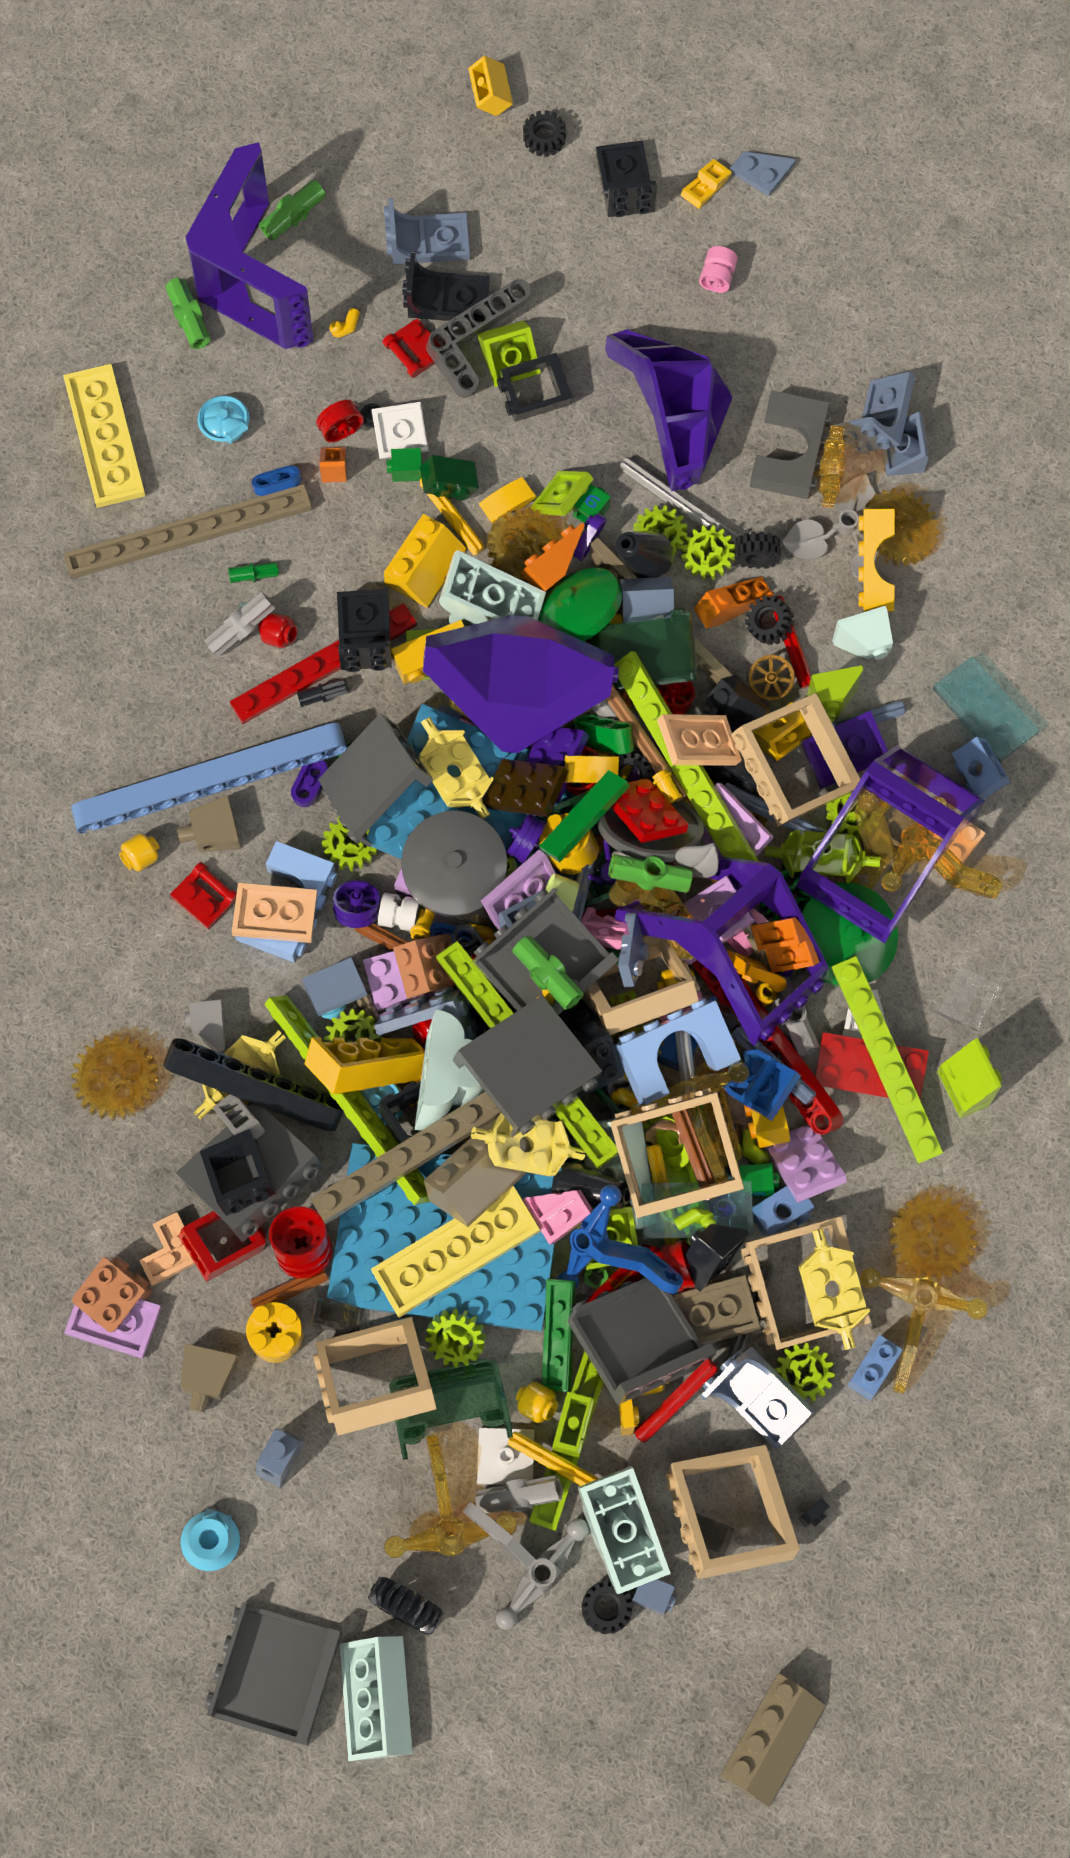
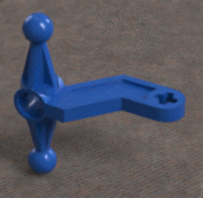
(592, 1242)

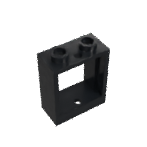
(558, 380)
(393, 1103)
(228, 1152)

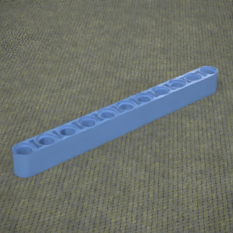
(209, 778)

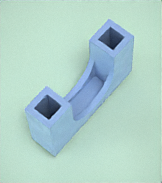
(308, 873)
(640, 1050)

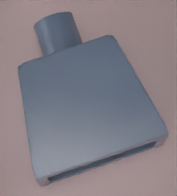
(279, 1456)

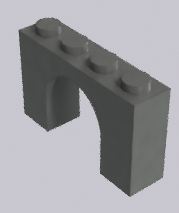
(796, 475)

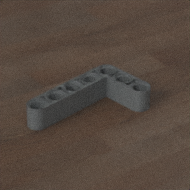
(471, 329)

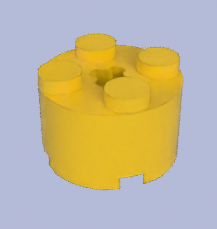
(581, 855)
(263, 1321)

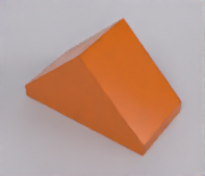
(333, 464)

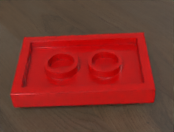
(648, 812)

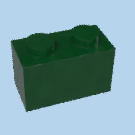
(449, 477)

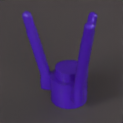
(605, 877)

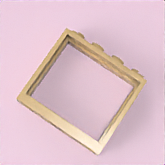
(828, 743)
(652, 1004)
(691, 1196)
(756, 1281)
(382, 1408)
(779, 1519)

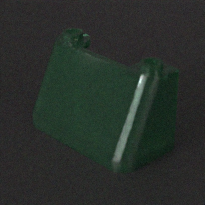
(662, 645)

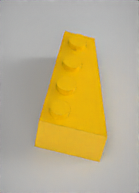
(364, 1063)

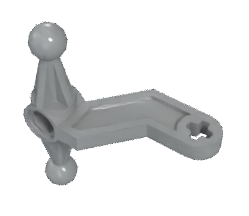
(552, 1558)

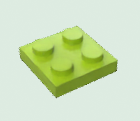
(562, 493)

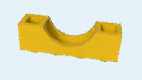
(877, 527)

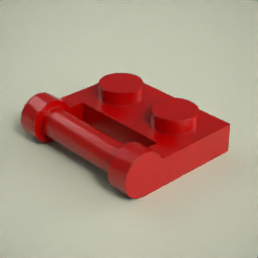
(416, 338)
(198, 901)

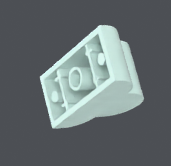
(483, 593)
(442, 1082)
(623, 1530)

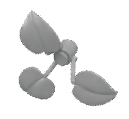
(807, 538)
(700, 859)

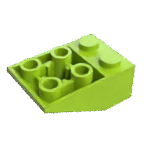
(970, 1078)

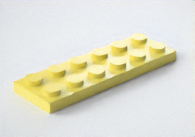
(104, 435)
(453, 1253)

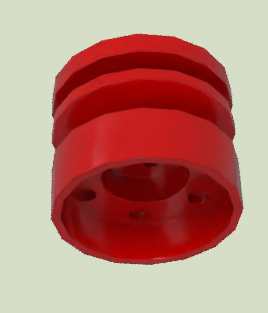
(300, 1242)

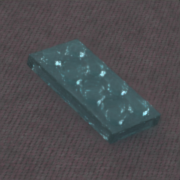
(985, 708)
(728, 1210)

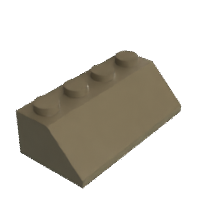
(470, 1181)
(772, 1740)

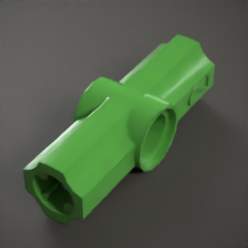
(292, 210)
(188, 313)
(638, 871)
(547, 972)

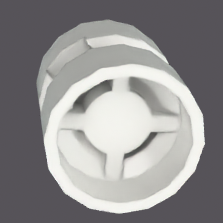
(398, 911)

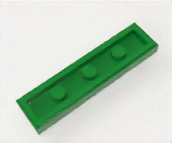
(584, 816)
(558, 1334)

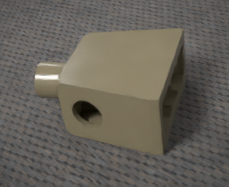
(211, 827)
(206, 1375)

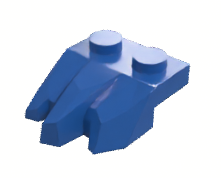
(766, 1086)

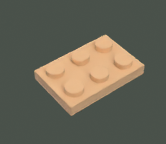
(698, 739)
(274, 912)

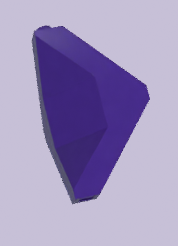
(683, 397)
(518, 677)

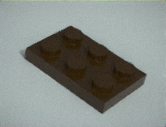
(525, 787)

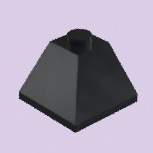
(736, 702)
(713, 1252)

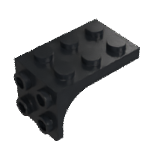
(626, 179)
(440, 294)
(364, 630)
(733, 774)
(596, 1042)

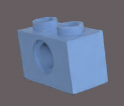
(992, 775)
(769, 1222)
(875, 1367)

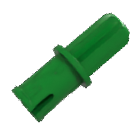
(253, 572)

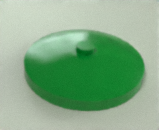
(582, 602)
(843, 940)

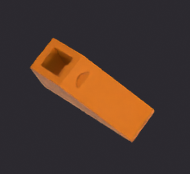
(553, 563)
(730, 601)

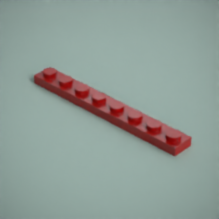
(306, 673)

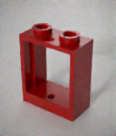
(201, 1256)

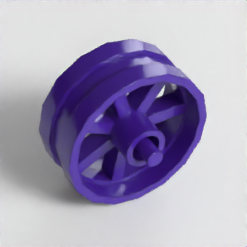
(525, 838)
(353, 892)

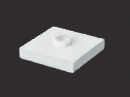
(399, 428)
(500, 1461)

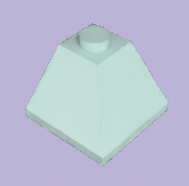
(865, 634)

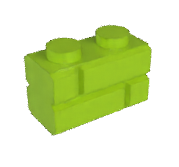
(573, 1424)

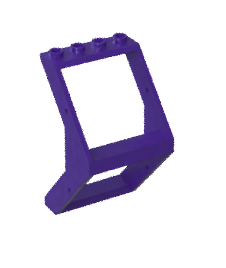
(218, 258)
(912, 803)
(702, 939)

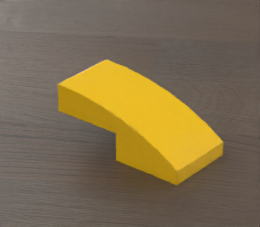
(706, 184)
(508, 498)
(589, 768)

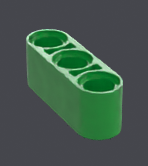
(606, 734)

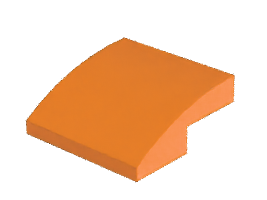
(785, 944)

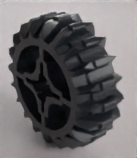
(405, 1605)

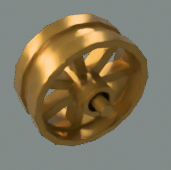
(771, 677)

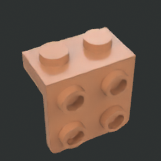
(419, 966)
(111, 1293)

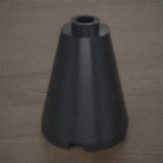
(645, 553)
(590, 1181)

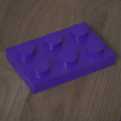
(861, 741)
(556, 746)

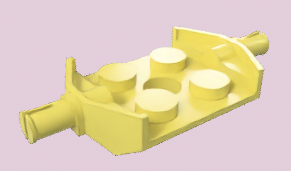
(448, 749)
(250, 1051)
(547, 1146)
(848, 1305)

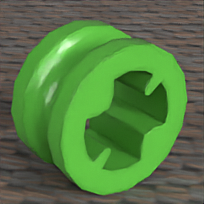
(588, 1273)

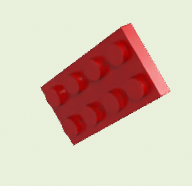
(848, 1066)

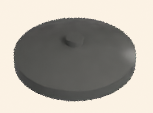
(623, 839)
(453, 863)

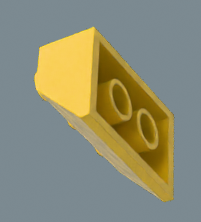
(423, 561)

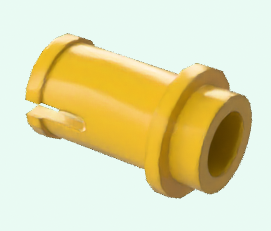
(666, 786)
(423, 924)
(766, 990)

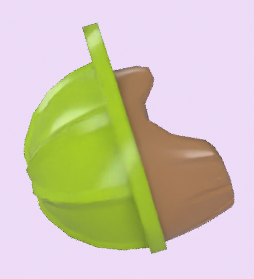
(666, 1134)

